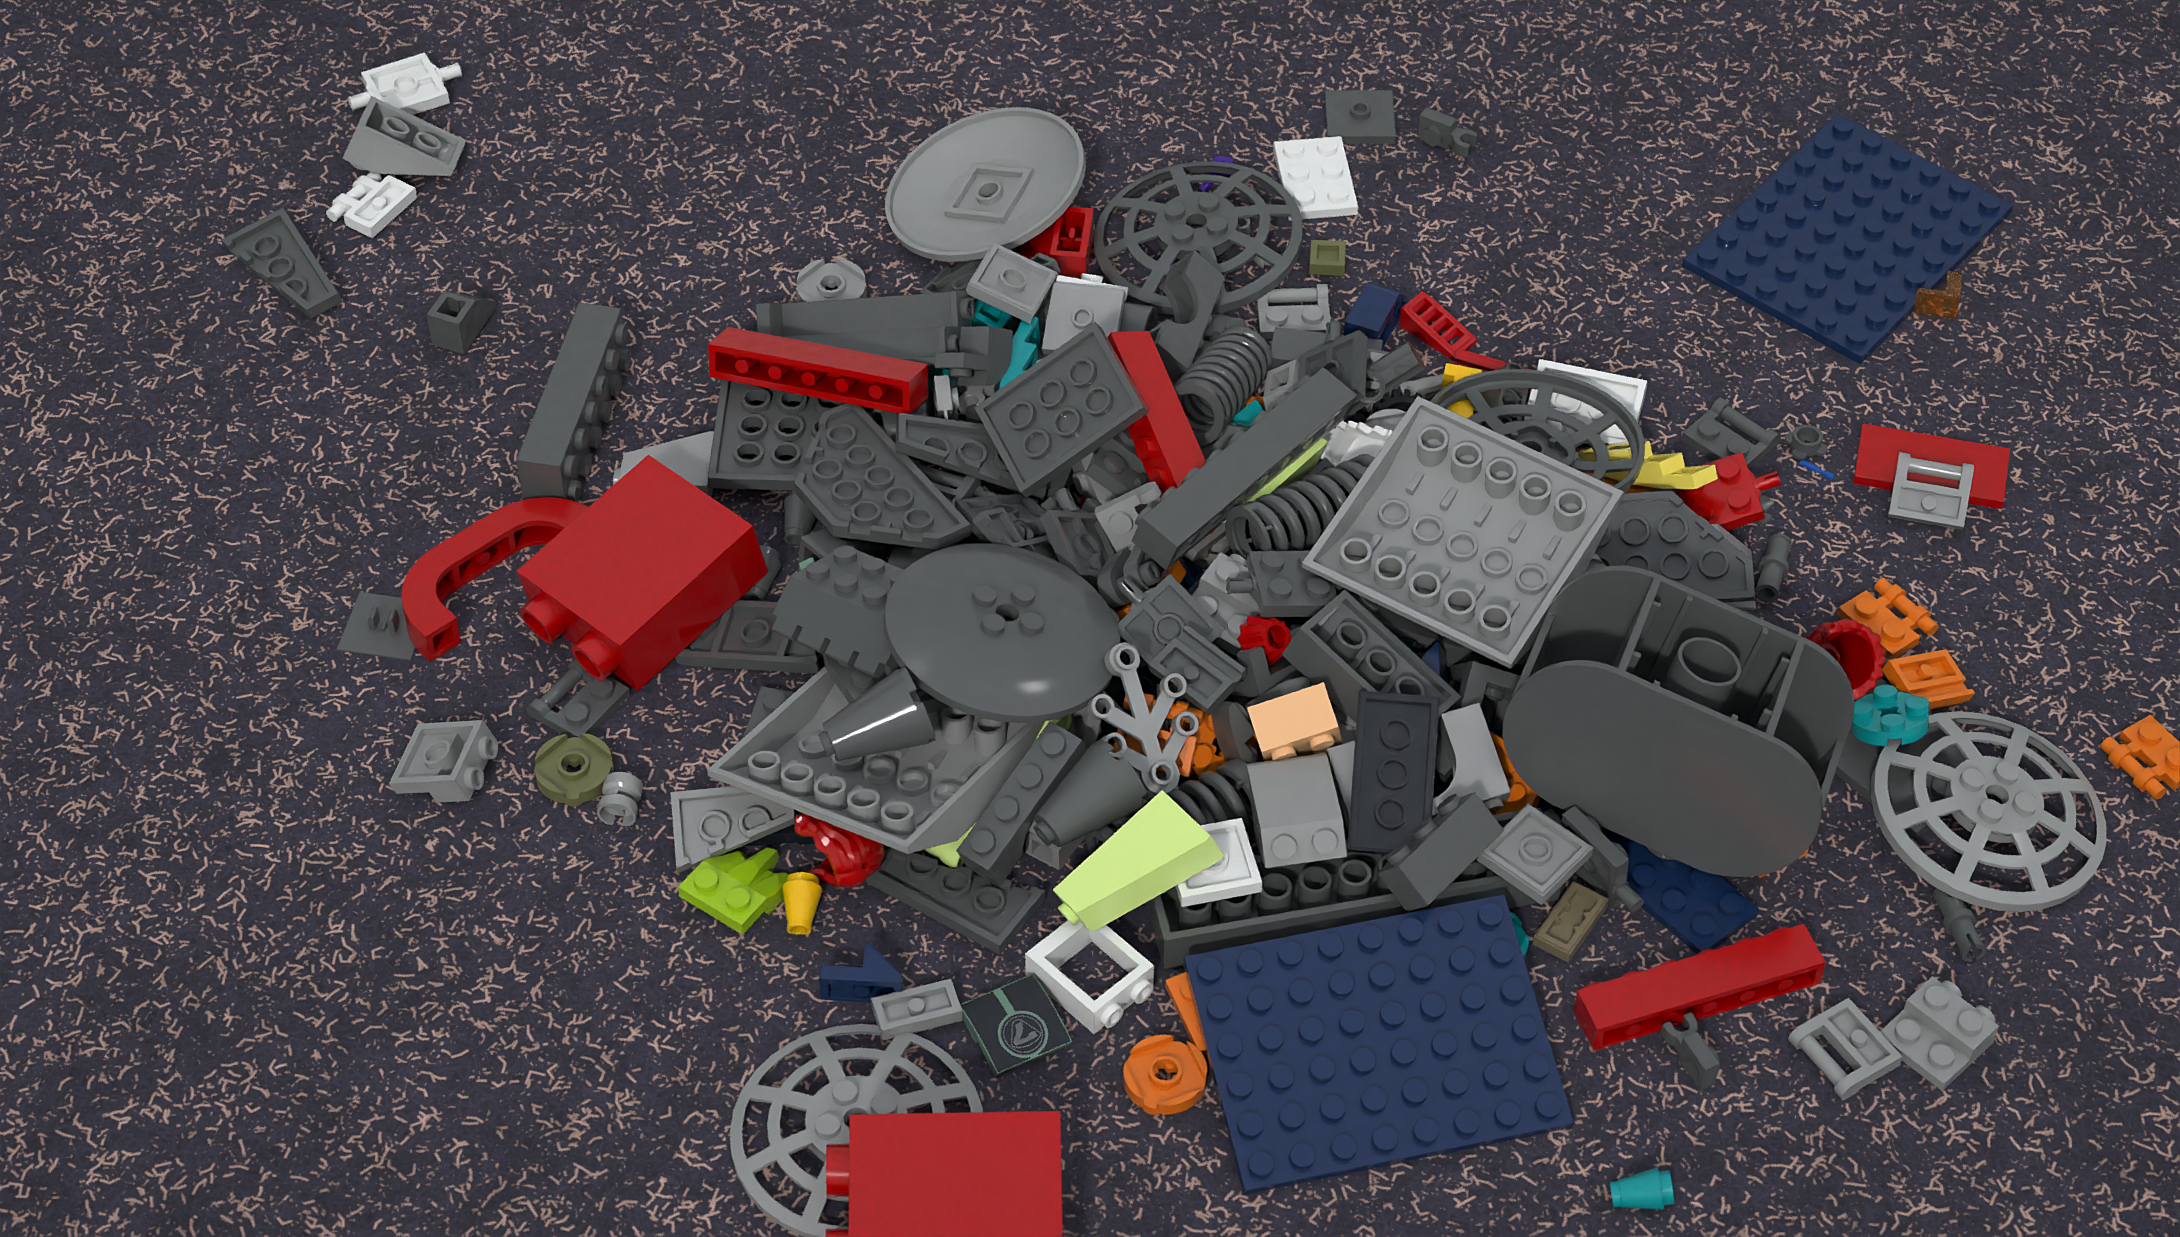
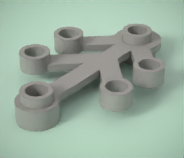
(1144, 725)

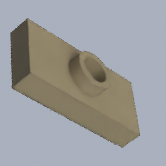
(1570, 921)

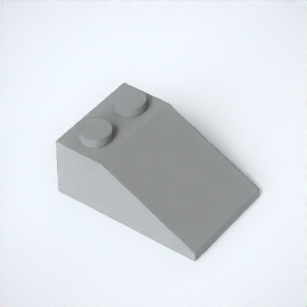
(400, 143)

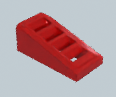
(1424, 309)

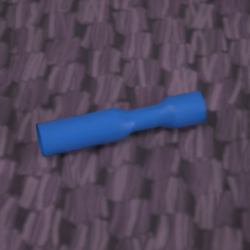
(1808, 465)

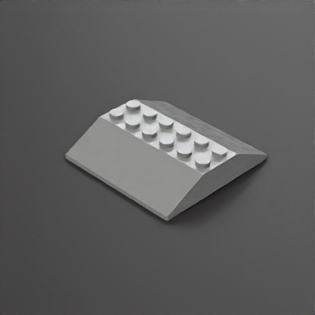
(1465, 532)
(893, 797)

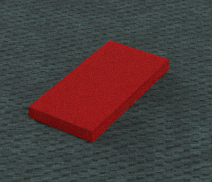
(1880, 449)

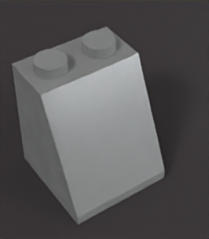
(1295, 810)

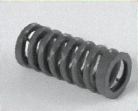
(1223, 380)
(1283, 502)
(1224, 806)

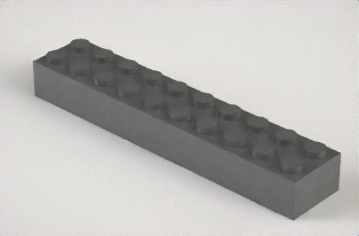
(1307, 900)

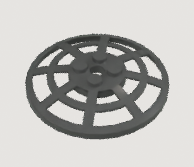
(1219, 233)
(1544, 437)

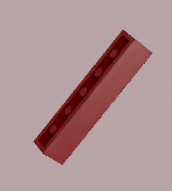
(818, 370)
(1164, 434)
(1698, 985)

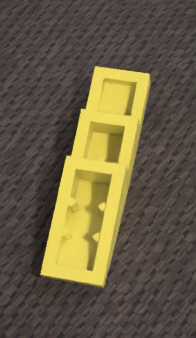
(1658, 471)

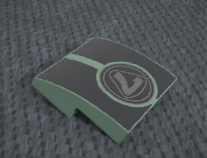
(1015, 1024)

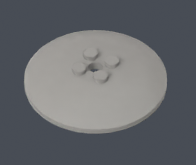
(985, 182)

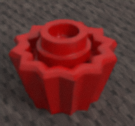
(1265, 633)

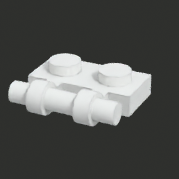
(372, 203)

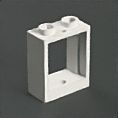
(1107, 1009)

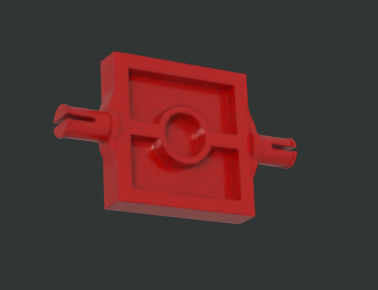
(1733, 497)

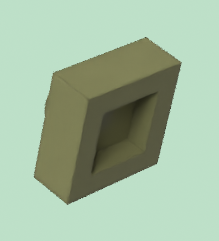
(1327, 257)

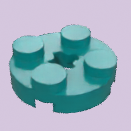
(1890, 716)

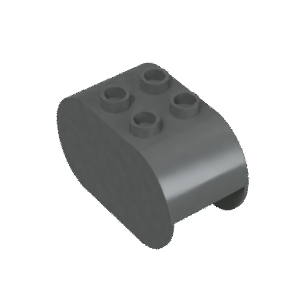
(1679, 722)

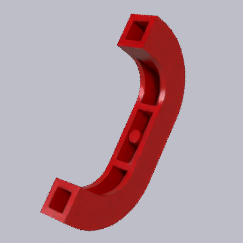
(467, 556)

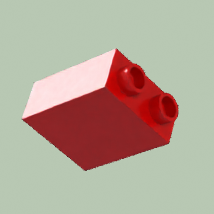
(640, 574)
(949, 1175)

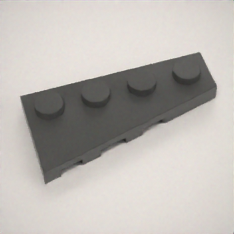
(955, 446)

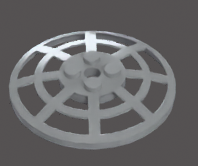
(1986, 817)
(830, 1111)

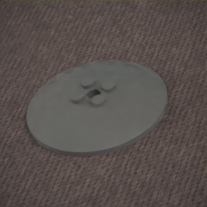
(958, 648)

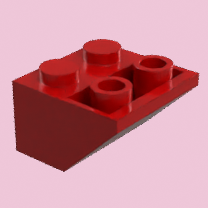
(1066, 241)

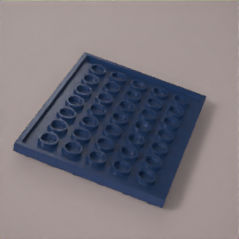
(1847, 237)
(1375, 1044)

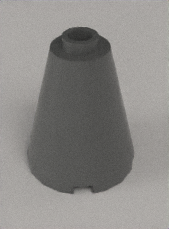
(879, 721)
(1090, 797)

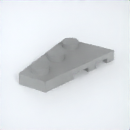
(721, 820)

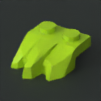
(736, 887)

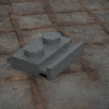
(1206, 668)

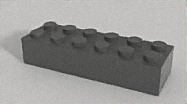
(575, 404)

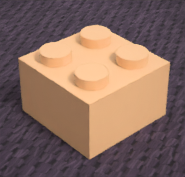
(1295, 724)

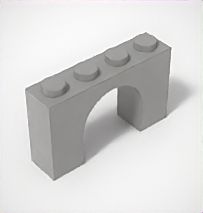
(1470, 752)

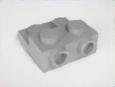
(1226, 609)
(445, 760)
(1940, 1032)

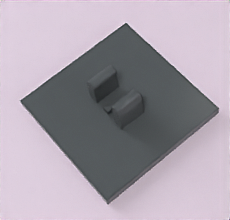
(377, 628)

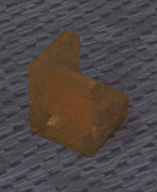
(1940, 302)

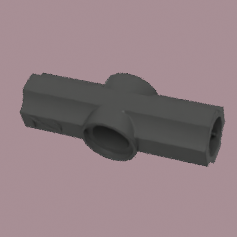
(1390, 372)

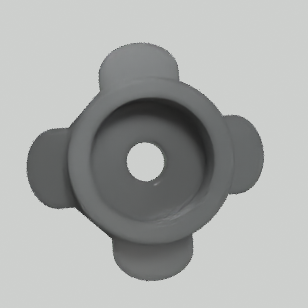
(1806, 442)

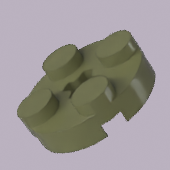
(578, 786)

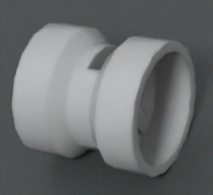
(620, 797)

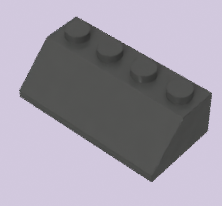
(1358, 653)

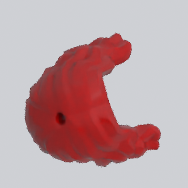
(1855, 650)
(848, 857)

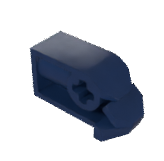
(1375, 312)

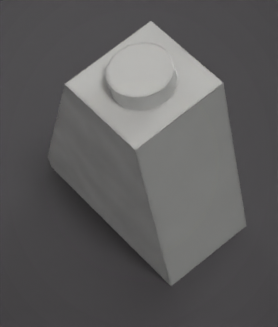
(685, 456)

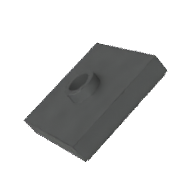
(1360, 116)

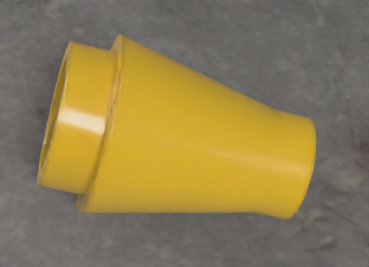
(801, 900)

